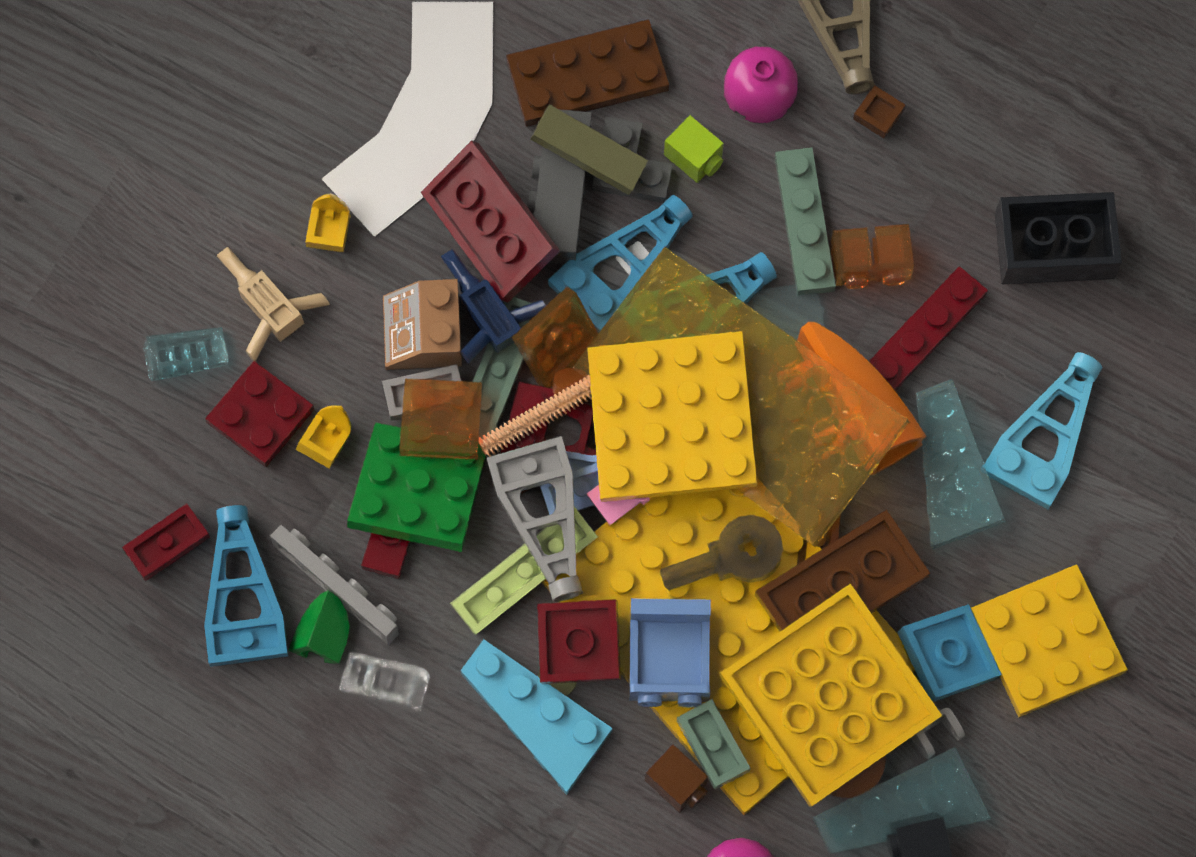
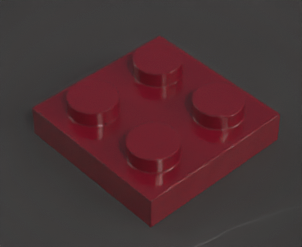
(259, 414)
(579, 641)

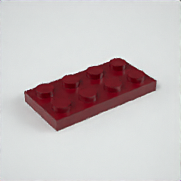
(490, 221)

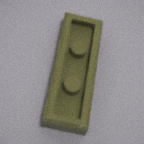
(589, 149)

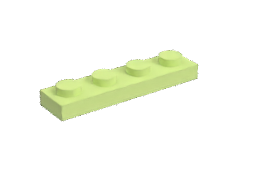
(514, 577)

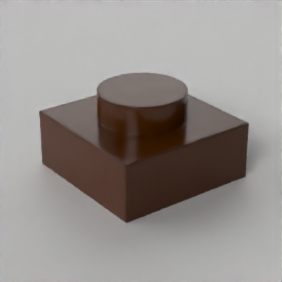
(879, 112)

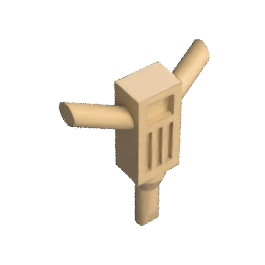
(276, 311)

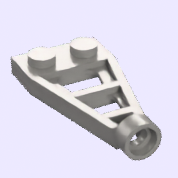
(527, 469)

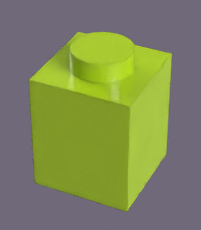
(694, 149)

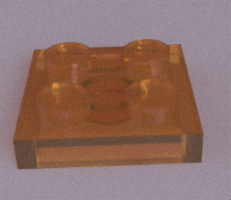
(555, 337)
(441, 419)

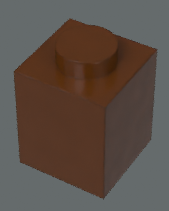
(677, 779)

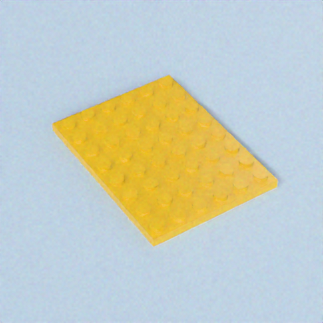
(666, 531)

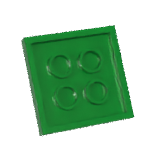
(414, 496)

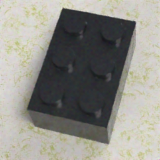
(1057, 238)

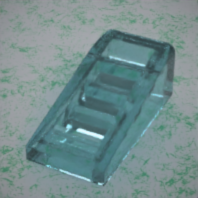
(172, 367)

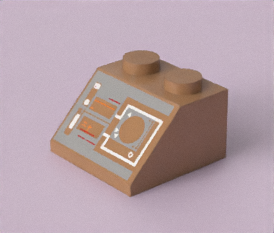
(422, 325)

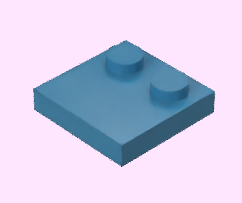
(949, 653)

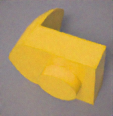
(328, 223)
(326, 435)

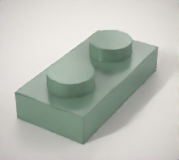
(713, 744)

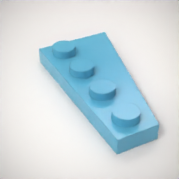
(541, 717)

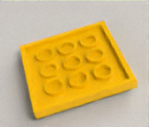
(672, 416)
(830, 695)

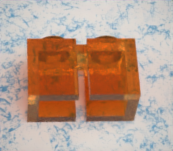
(890, 251)

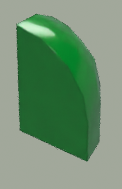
(322, 629)

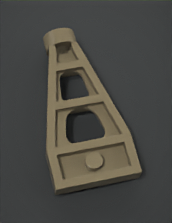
(850, 64)

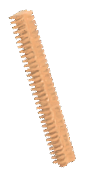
(536, 417)

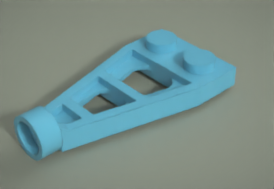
(1025, 471)

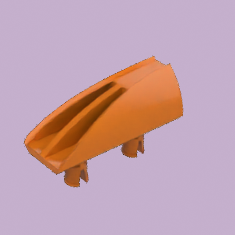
(858, 368)

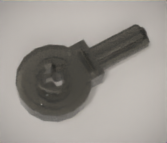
(728, 555)

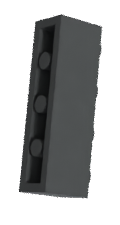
(559, 197)

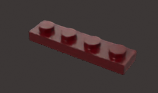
(928, 327)

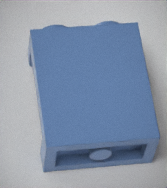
(669, 651)

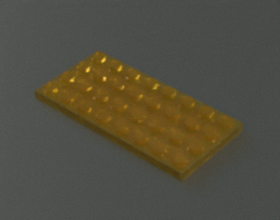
(810, 422)

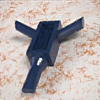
(487, 310)

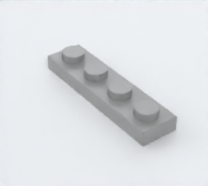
(324, 573)

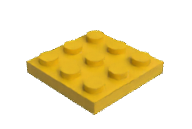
(1048, 640)

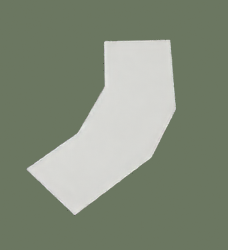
(431, 118)

